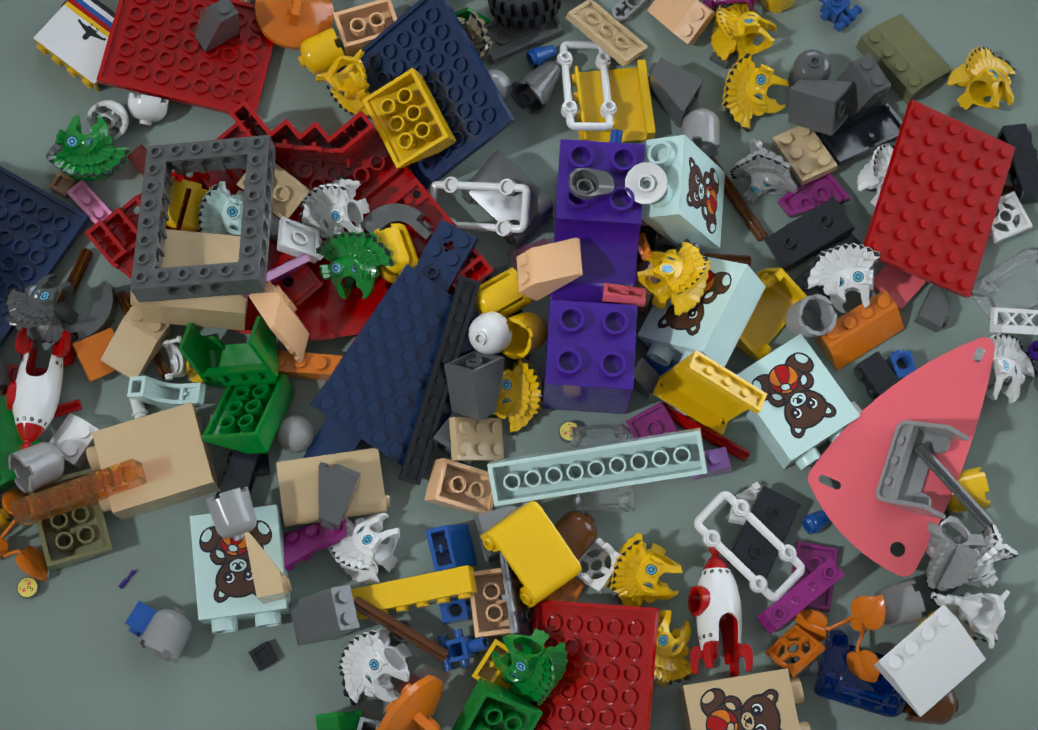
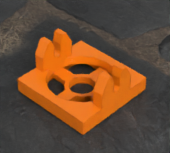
(804, 637)

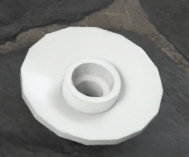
(644, 173)

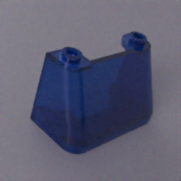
(841, 685)

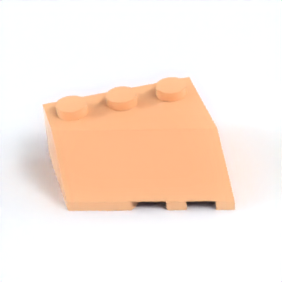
(281, 319)

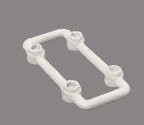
(569, 107)
(506, 187)
(786, 553)

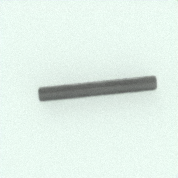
(953, 485)

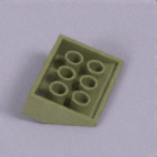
(903, 57)
(75, 533)

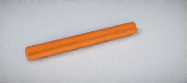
(643, 247)

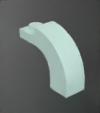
(163, 393)

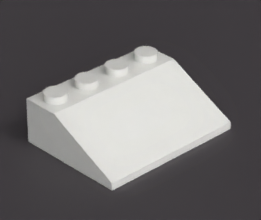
(931, 660)

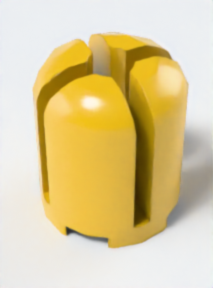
(178, 196)
(399, 241)
(501, 295)

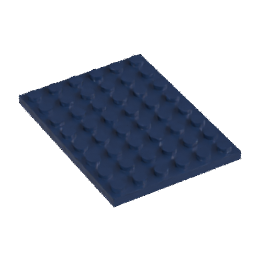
(439, 49)
(33, 236)
(388, 365)

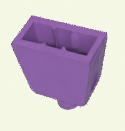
(717, 463)

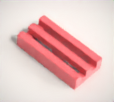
(624, 294)

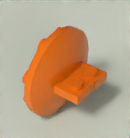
(293, 21)
(415, 706)

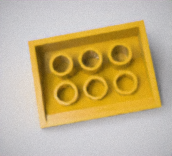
(408, 119)

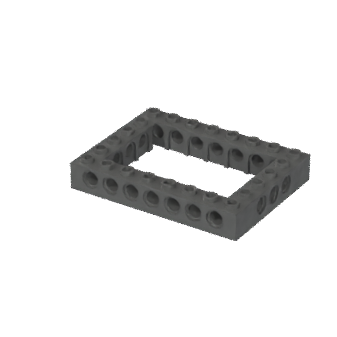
(246, 276)

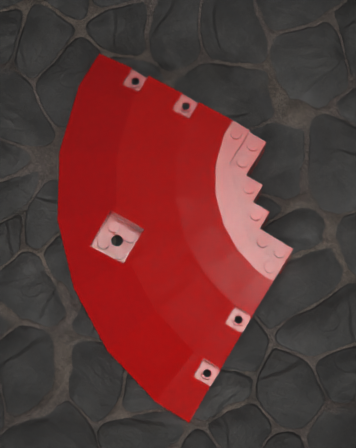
(314, 161)

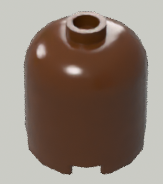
(577, 531)
(939, 714)

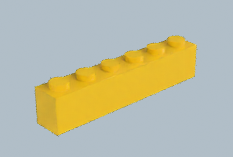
(419, 590)

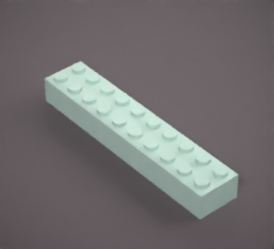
(597, 467)

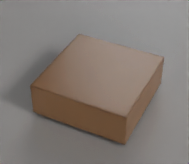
(62, 184)

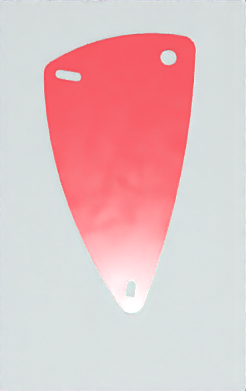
(940, 392)

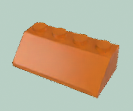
(861, 330)

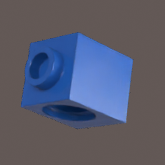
(906, 358)
(140, 618)
(447, 618)

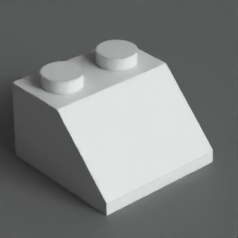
(73, 439)

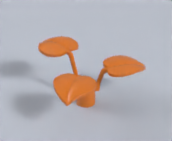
(31, 559)
(867, 613)

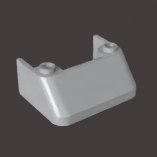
(906, 471)

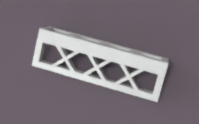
(1013, 328)

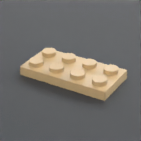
(606, 32)

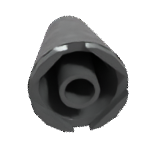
(536, 87)

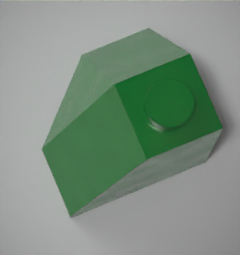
(339, 720)

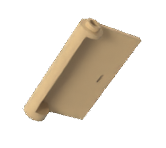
(300, 485)

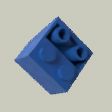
(451, 546)

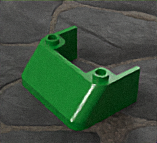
(232, 363)

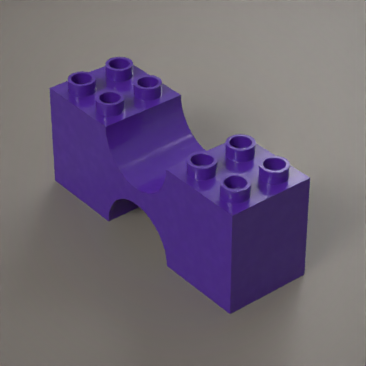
(587, 338)

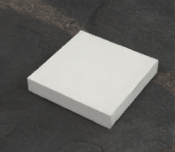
(298, 239)

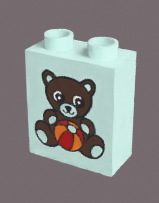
(692, 197)
(712, 324)
(801, 403)
(225, 575)

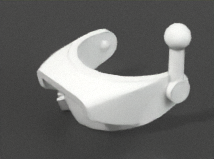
(177, 368)

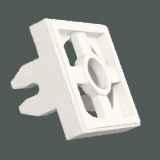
(1016, 210)
(601, 583)

